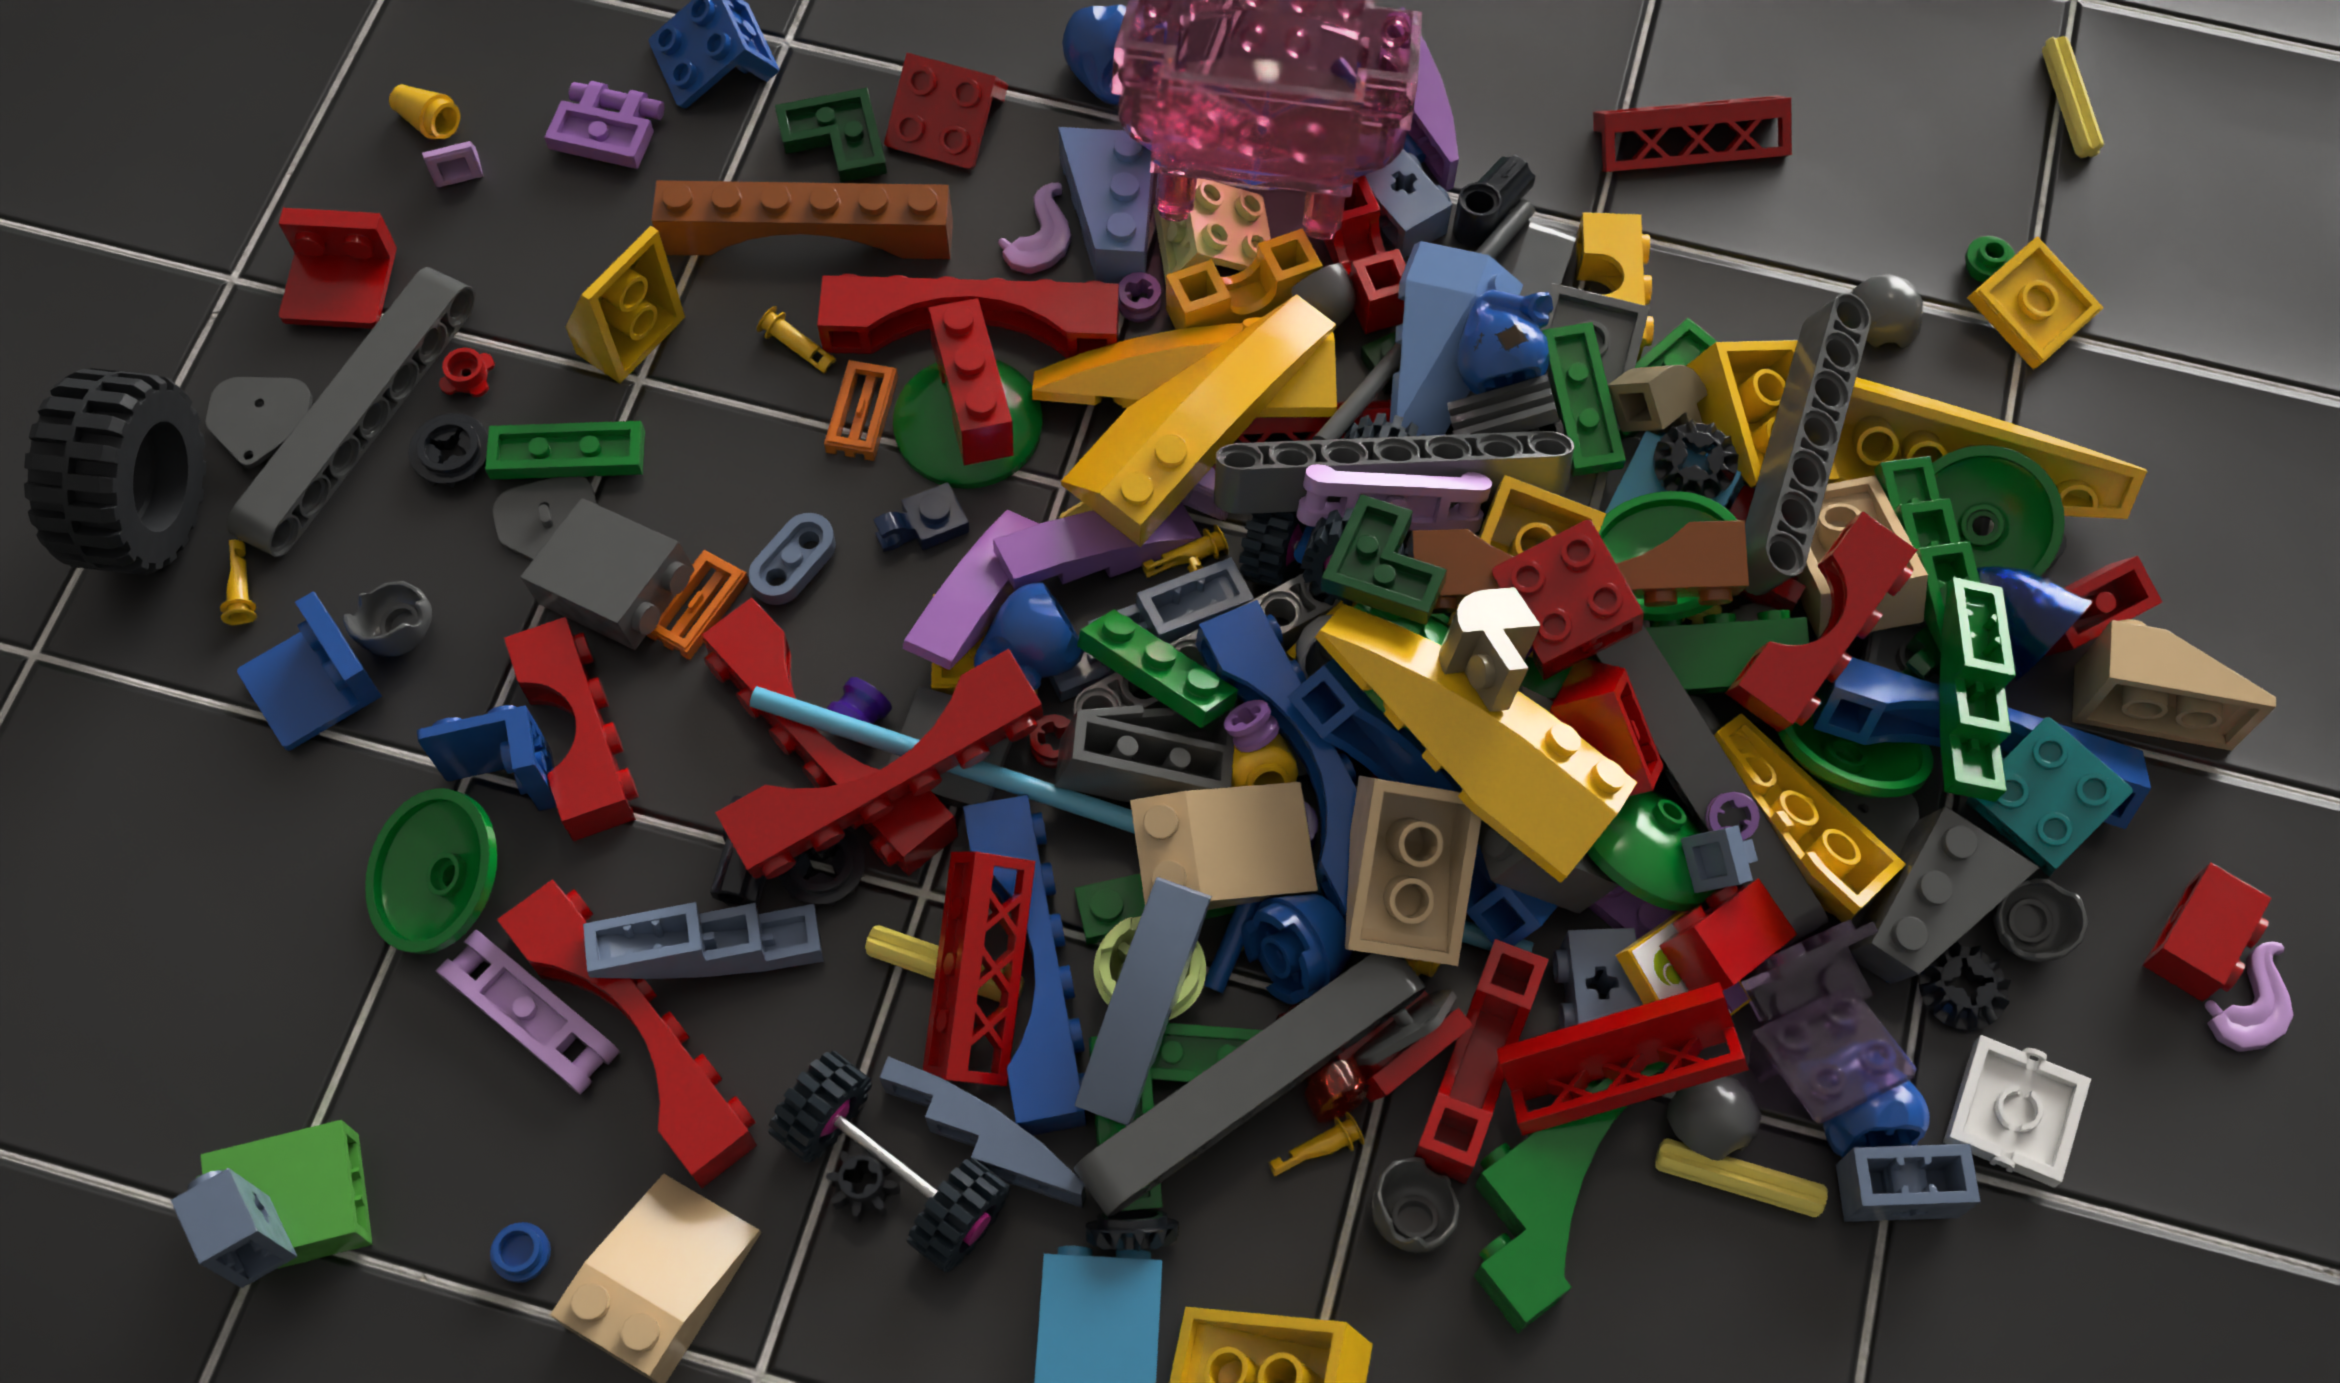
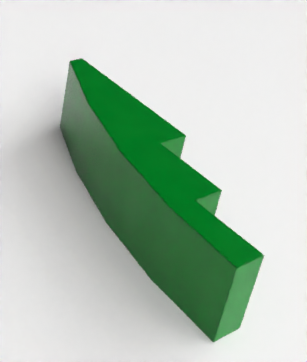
(1931, 530)
(1971, 689)

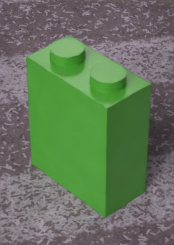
(312, 1182)

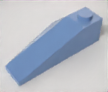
(1437, 297)

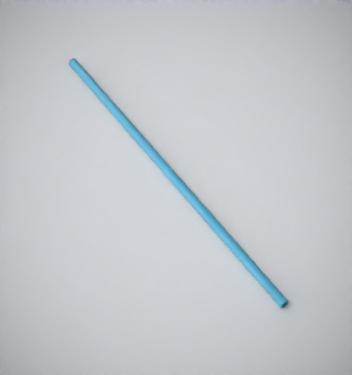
(990, 774)

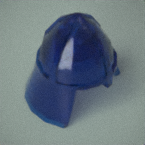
(2035, 612)

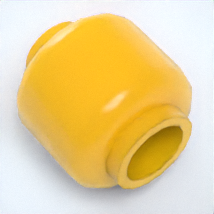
(1264, 766)

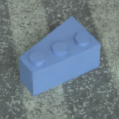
(1111, 197)

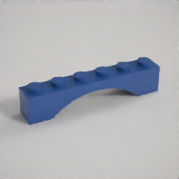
(1248, 655)
(1884, 705)
(1354, 724)
(1044, 1067)

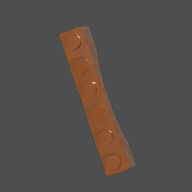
(713, 215)
(1697, 561)

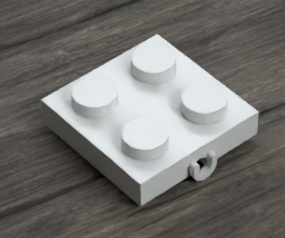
(2018, 1110)

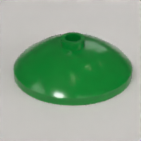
(928, 438)
(2010, 493)
(1650, 521)
(1856, 768)
(1646, 853)
(431, 871)

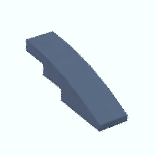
(1169, 614)
(696, 944)
(1143, 1001)
(997, 1139)

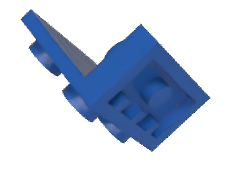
(706, 44)
(308, 678)
(490, 743)

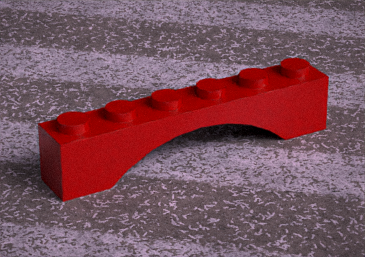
(872, 312)
(756, 653)
(783, 822)
(693, 1115)

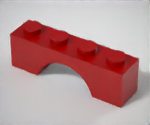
(1859, 570)
(587, 782)
(1474, 1073)

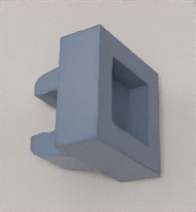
(1718, 858)

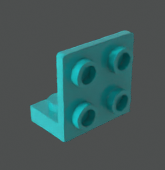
(2052, 796)

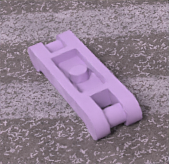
(1423, 494)
(527, 1011)

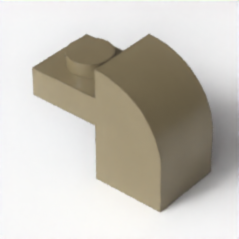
(1657, 398)
(1490, 644)

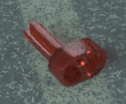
(1335, 1088)

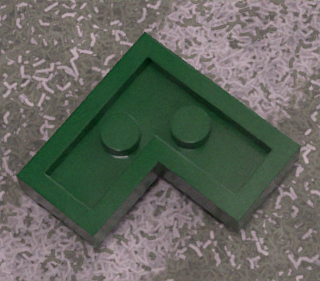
(840, 121)
(1371, 570)

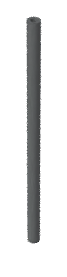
(1390, 363)

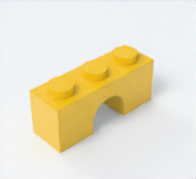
(1613, 253)
(1204, 298)

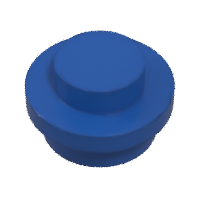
(520, 1252)

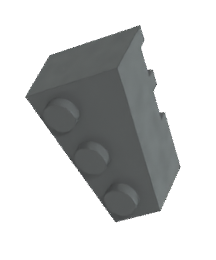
(1142, 753)
(1943, 890)

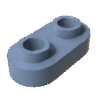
(788, 560)

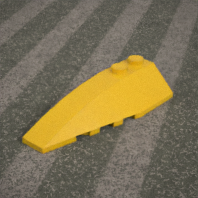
(1143, 363)
(1901, 425)
(1173, 433)
(1515, 765)

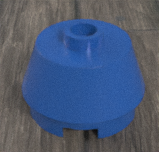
(1297, 944)

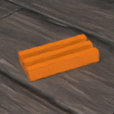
(853, 443)
(713, 613)

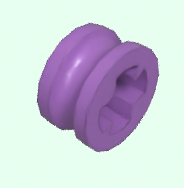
(1145, 308)
(1251, 725)
(1736, 800)

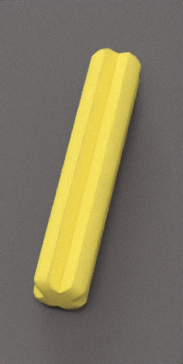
(2072, 97)
(916, 956)
(1743, 1178)

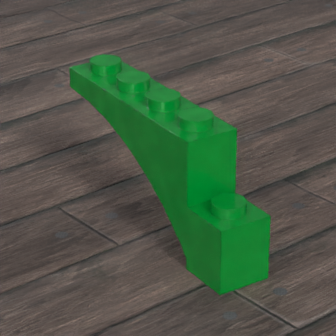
(1535, 1198)

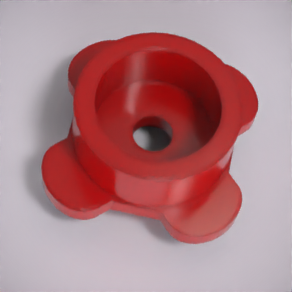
(461, 362)

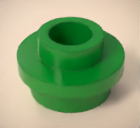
(1987, 256)

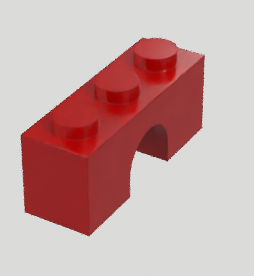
(1363, 256)
(972, 380)

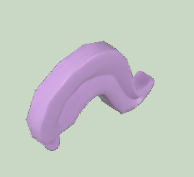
(1047, 245)
(2269, 1015)

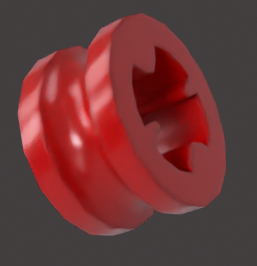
(1044, 753)

